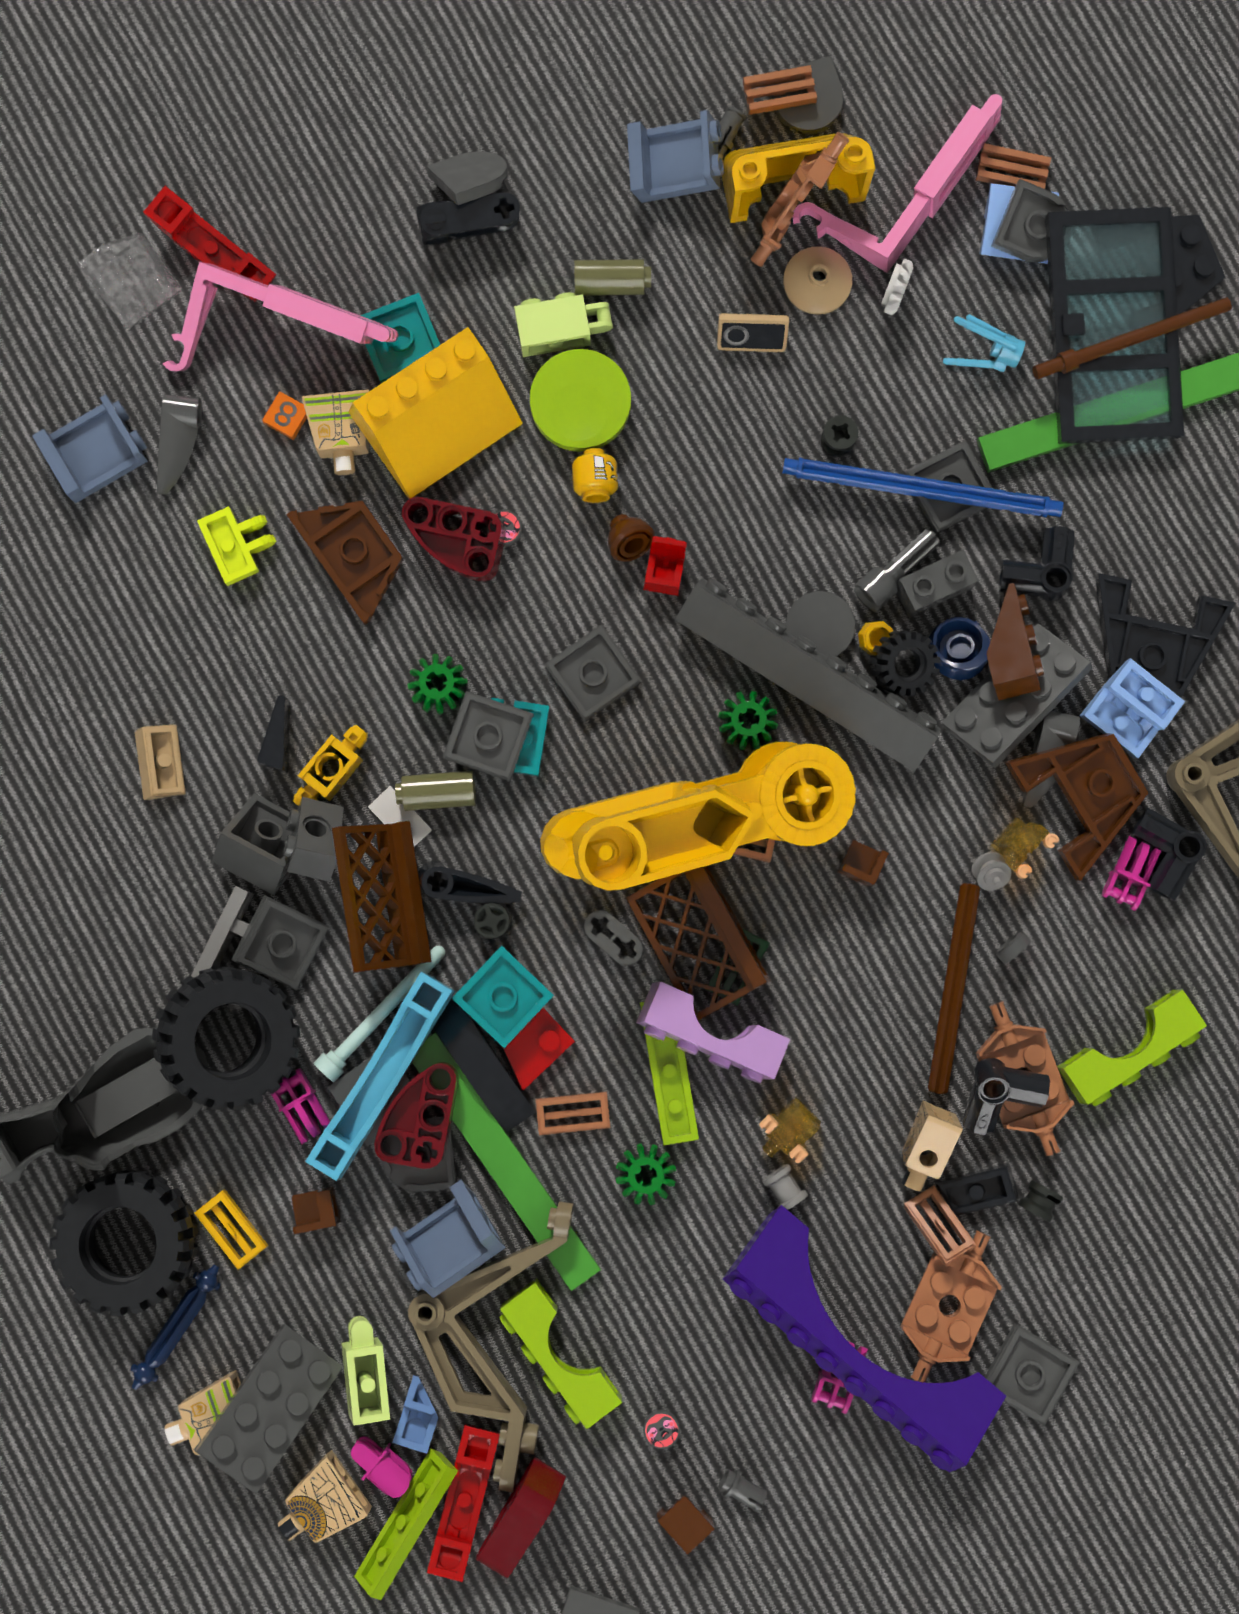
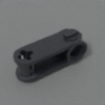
(447, 221)

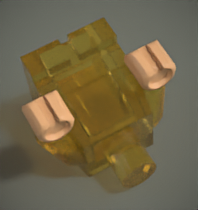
(1019, 840)
(790, 1130)

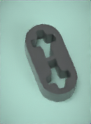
(619, 931)

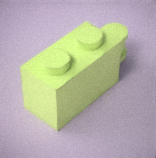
(559, 323)
(365, 1374)

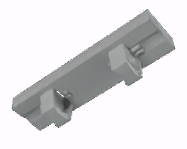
(223, 933)

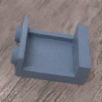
(675, 158)
(92, 450)
(448, 1242)

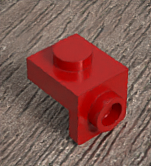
(665, 565)

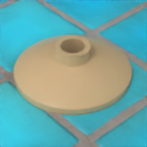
(814, 295)

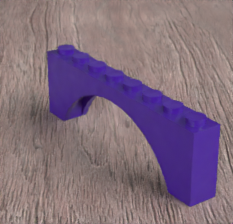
(937, 1417)

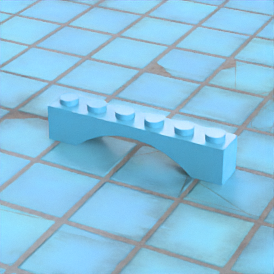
(380, 1077)

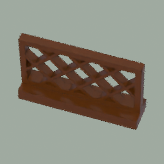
(400, 893)
(726, 926)

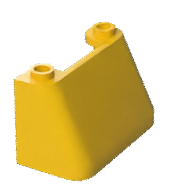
(752, 167)

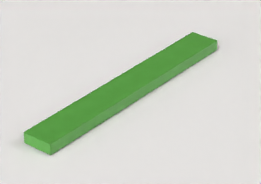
(1041, 434)
(507, 1165)

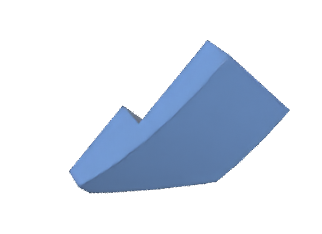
(417, 1419)

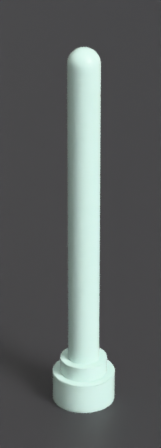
(334, 1061)

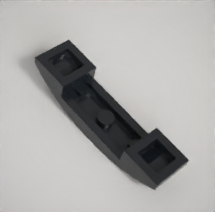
(482, 1067)

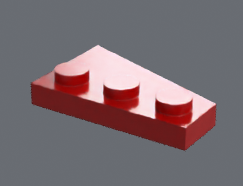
(537, 1047)

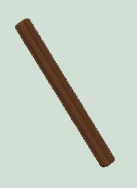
(954, 988)

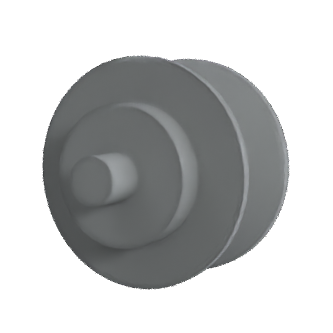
(991, 871)

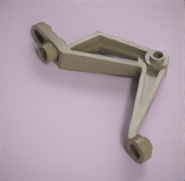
(1195, 783)
(504, 1401)

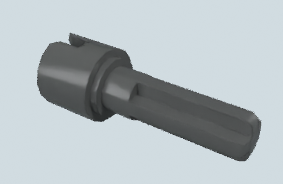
(881, 583)

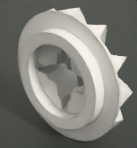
(897, 286)

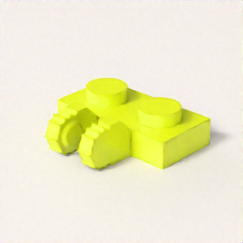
(229, 546)

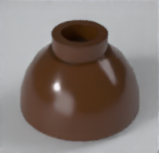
(629, 538)

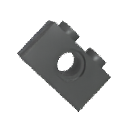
(936, 583)
(311, 841)

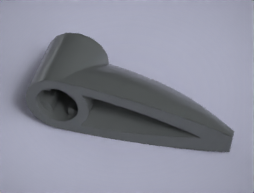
(178, 432)
(1052, 732)

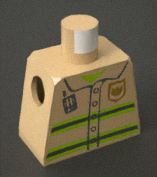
(335, 430)
(201, 1411)

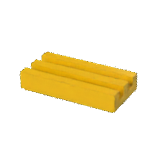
(231, 1228)

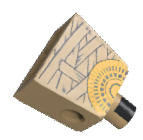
(933, 1131)
(324, 1502)

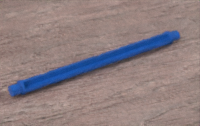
(922, 487)

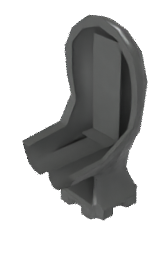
(100, 1113)

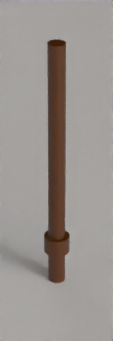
(1070, 359)

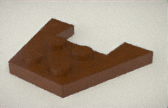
(1098, 787)

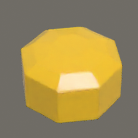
(871, 634)

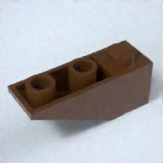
(1010, 653)

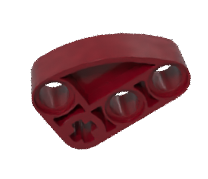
(458, 547)
(408, 1121)
(521, 1517)

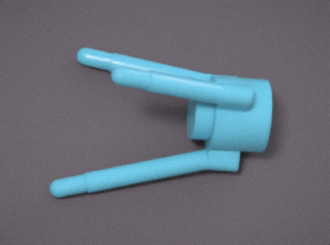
(1005, 348)

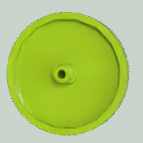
(580, 400)

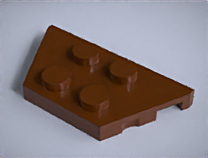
(351, 551)

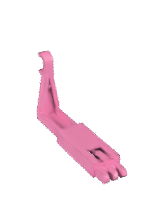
(928, 193)
(275, 298)

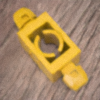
(354, 739)

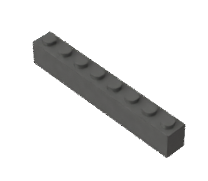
(808, 673)

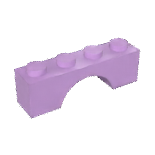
(672, 1014)

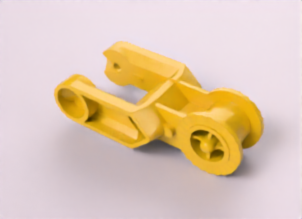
(674, 827)

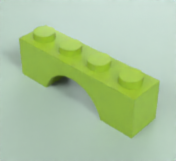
(1168, 1023)
(586, 1391)

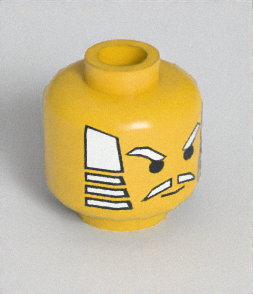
(595, 476)

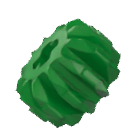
(441, 672)
(739, 711)
(656, 1179)

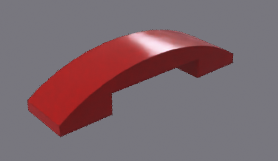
(201, 239)
(463, 1503)

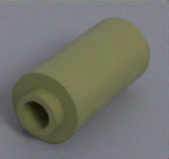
(611, 277)
(436, 790)

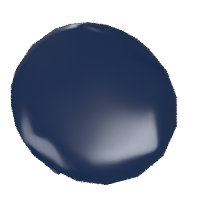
(961, 648)

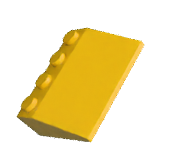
(436, 413)

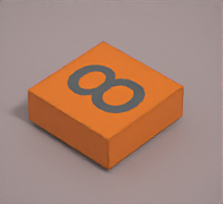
(285, 415)

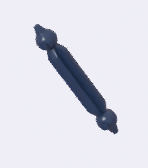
(175, 1327)

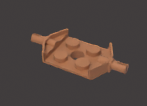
(812, 169)
(1027, 1048)
(949, 1336)

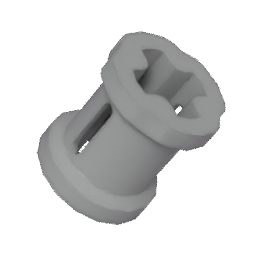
(785, 1187)

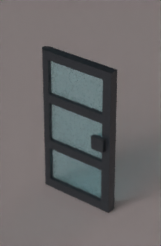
(1107, 279)

